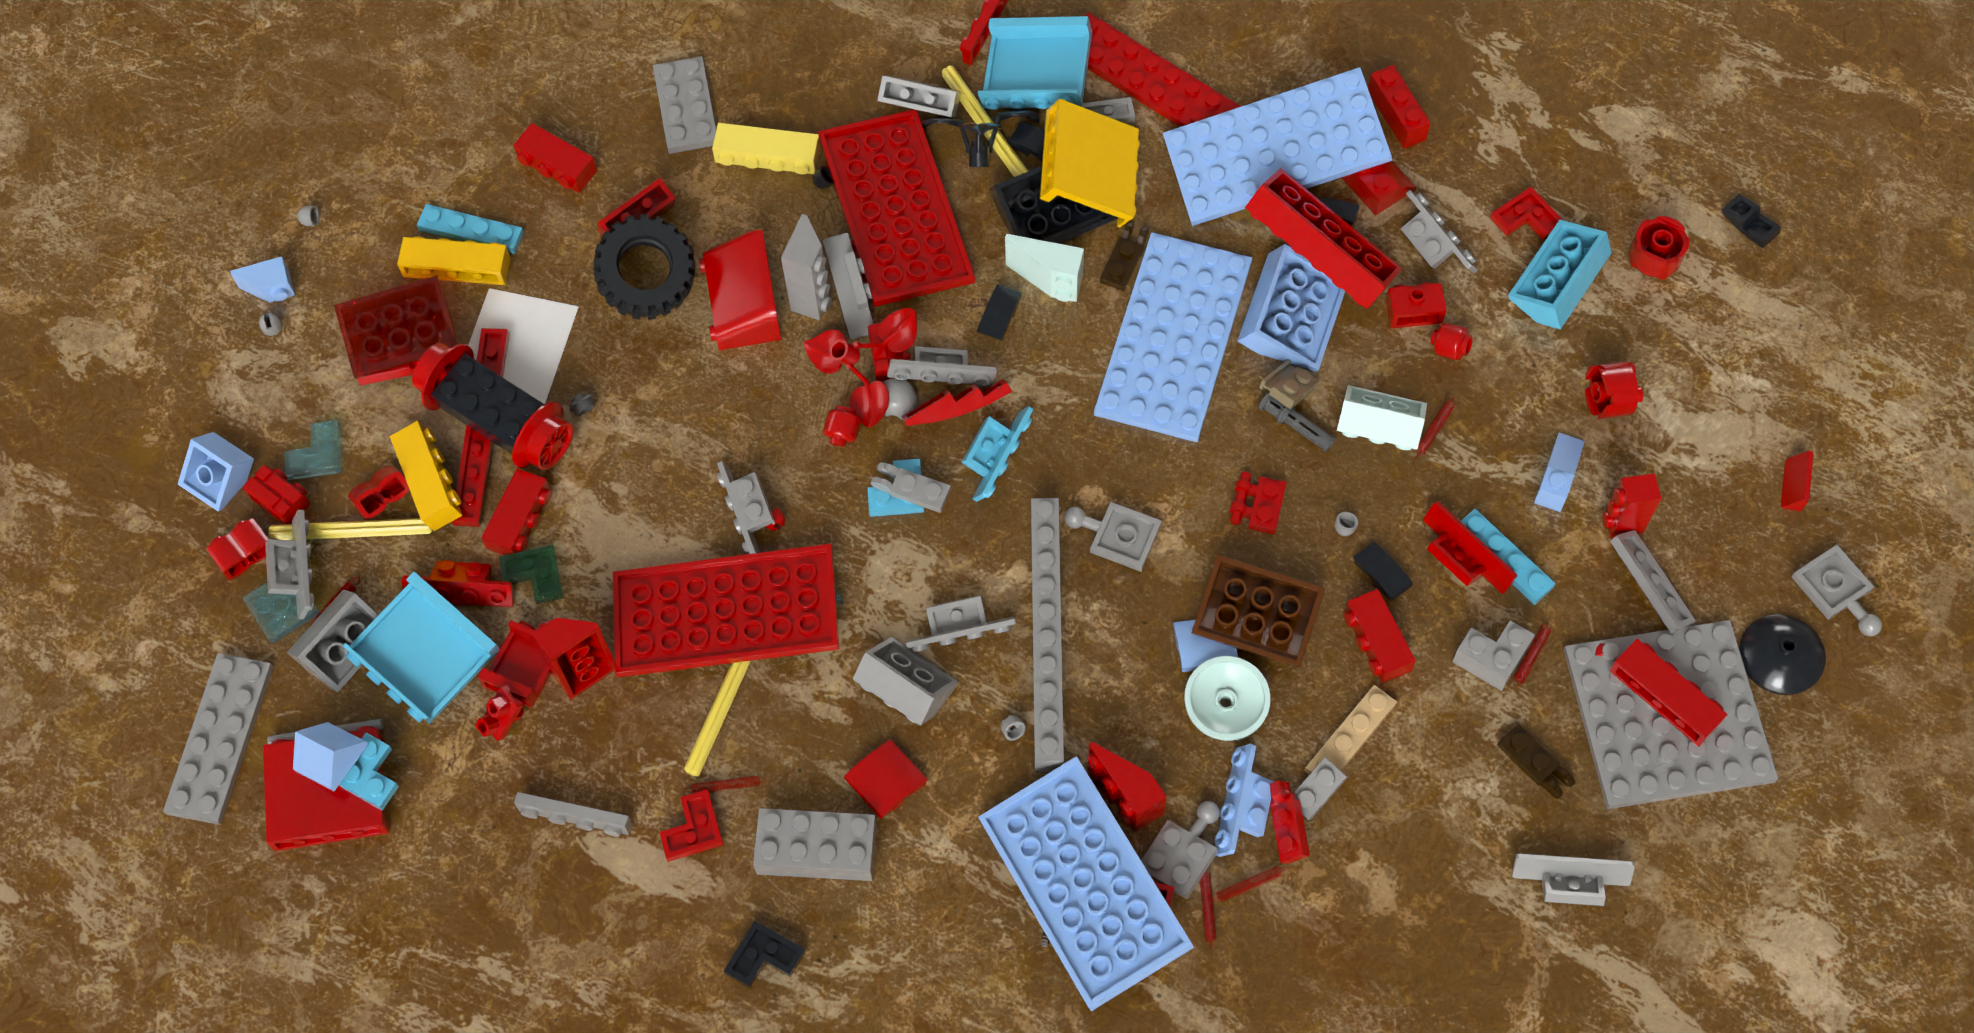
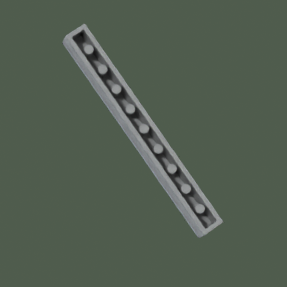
(1047, 635)

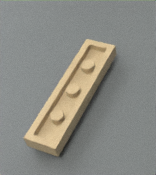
(1355, 729)

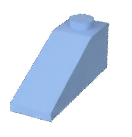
(1559, 472)

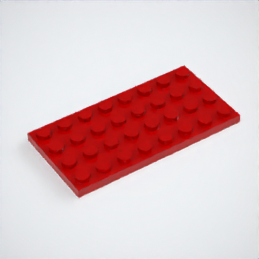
(896, 207)
(725, 610)

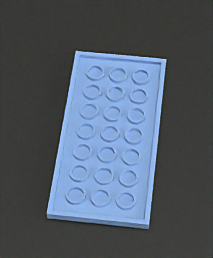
(1307, 132)
(1173, 337)
(1085, 883)

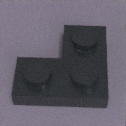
(763, 947)

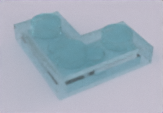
(321, 458)

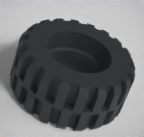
(651, 233)

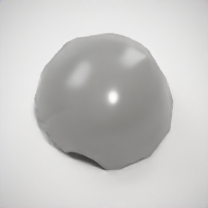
(901, 397)

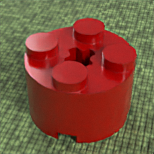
(1659, 247)
(1612, 390)

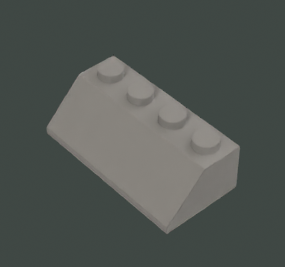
(806, 272)

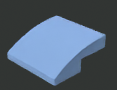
(1196, 649)

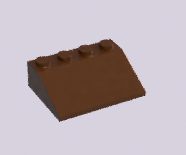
(1258, 611)

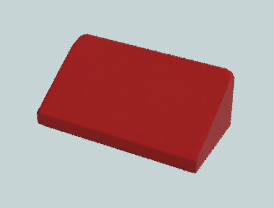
(1797, 481)

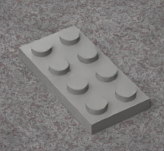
(685, 104)

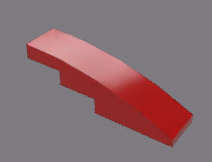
(945, 406)

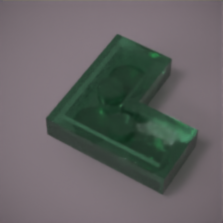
(536, 565)

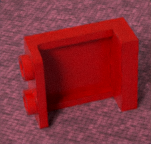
(518, 666)

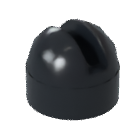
(822, 178)

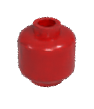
(1451, 341)
(841, 426)

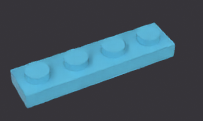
(469, 227)
(1530, 580)

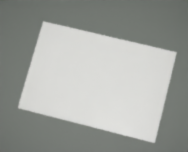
(536, 337)

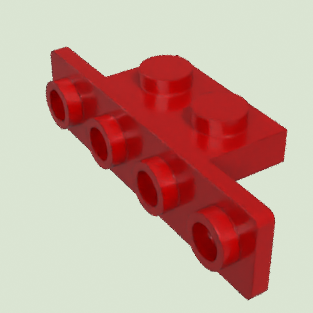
(1464, 552)
(468, 584)

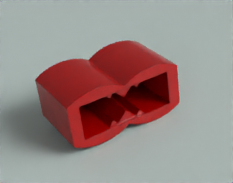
(373, 496)
(239, 548)

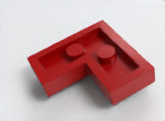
(1523, 209)
(698, 834)

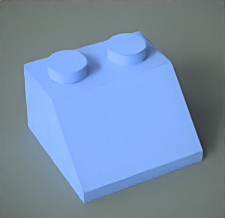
(214, 470)

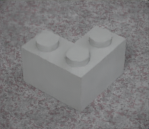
(1494, 660)

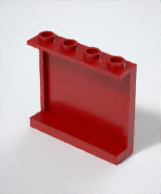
(306, 812)

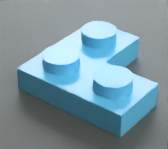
(883, 504)
(363, 776)

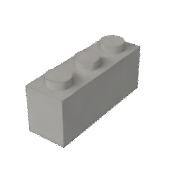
(919, 96)

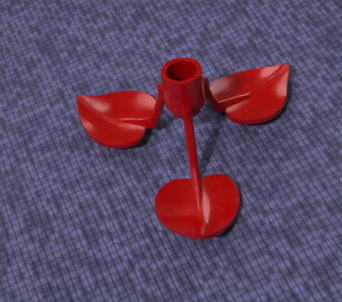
(832, 350)

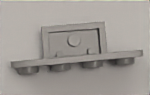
(1431, 238)
(849, 286)
(941, 365)
(749, 504)
(289, 566)
(957, 620)
(1572, 878)

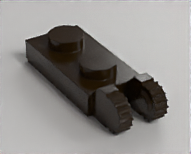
(1124, 258)
(1535, 760)

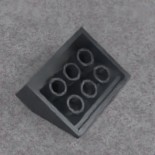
(1034, 218)

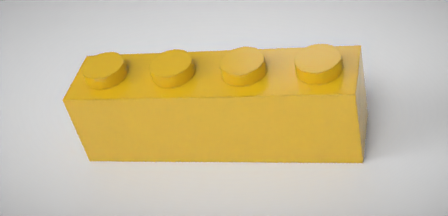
(454, 260)
(426, 475)

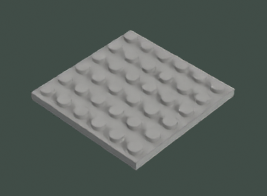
(1642, 753)

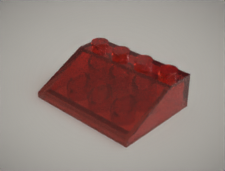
(395, 326)

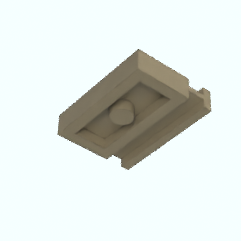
(1289, 384)

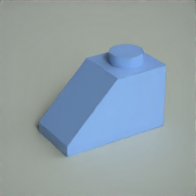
(266, 280)

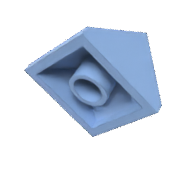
(326, 753)

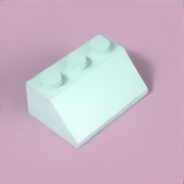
(1382, 418)

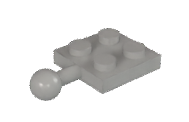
(1121, 536)
(1837, 584)
(1181, 856)

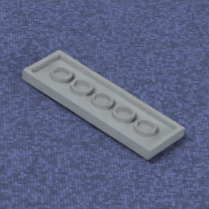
(218, 739)

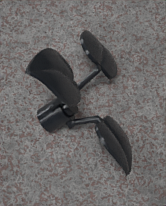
(979, 150)

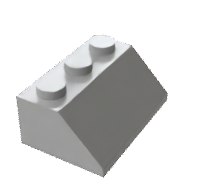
(321, 646)
(904, 680)

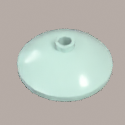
(1232, 680)

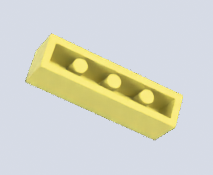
(766, 148)

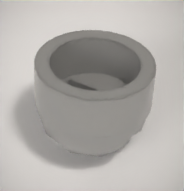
(309, 216)
(275, 323)
(1346, 523)
(1017, 732)

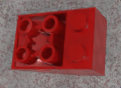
(1128, 786)

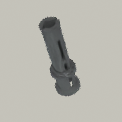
(1283, 416)

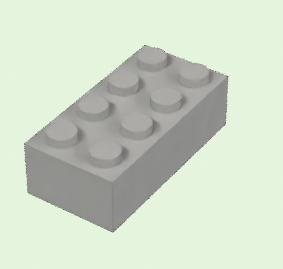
(815, 844)

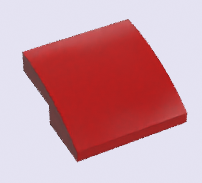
(885, 778)

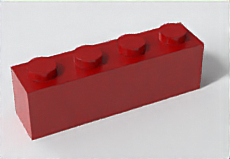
(1668, 692)

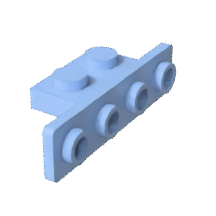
(1245, 802)

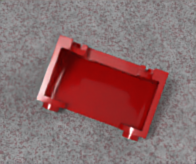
(741, 292)

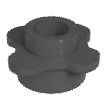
(582, 404)

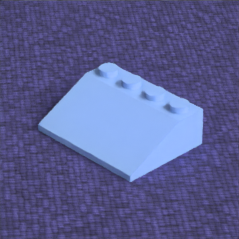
(1291, 311)

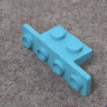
(991, 449)

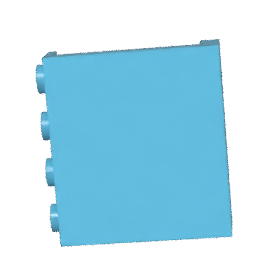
(1036, 62)
(422, 650)

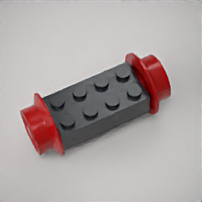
(492, 406)

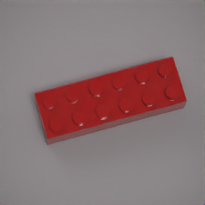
(1323, 238)

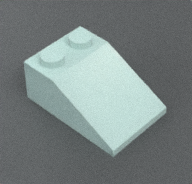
(1047, 265)

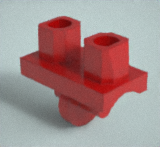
(500, 714)

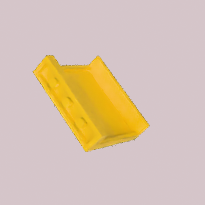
(1090, 160)

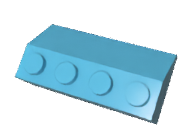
(1561, 273)

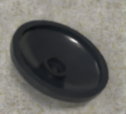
(1775, 667)

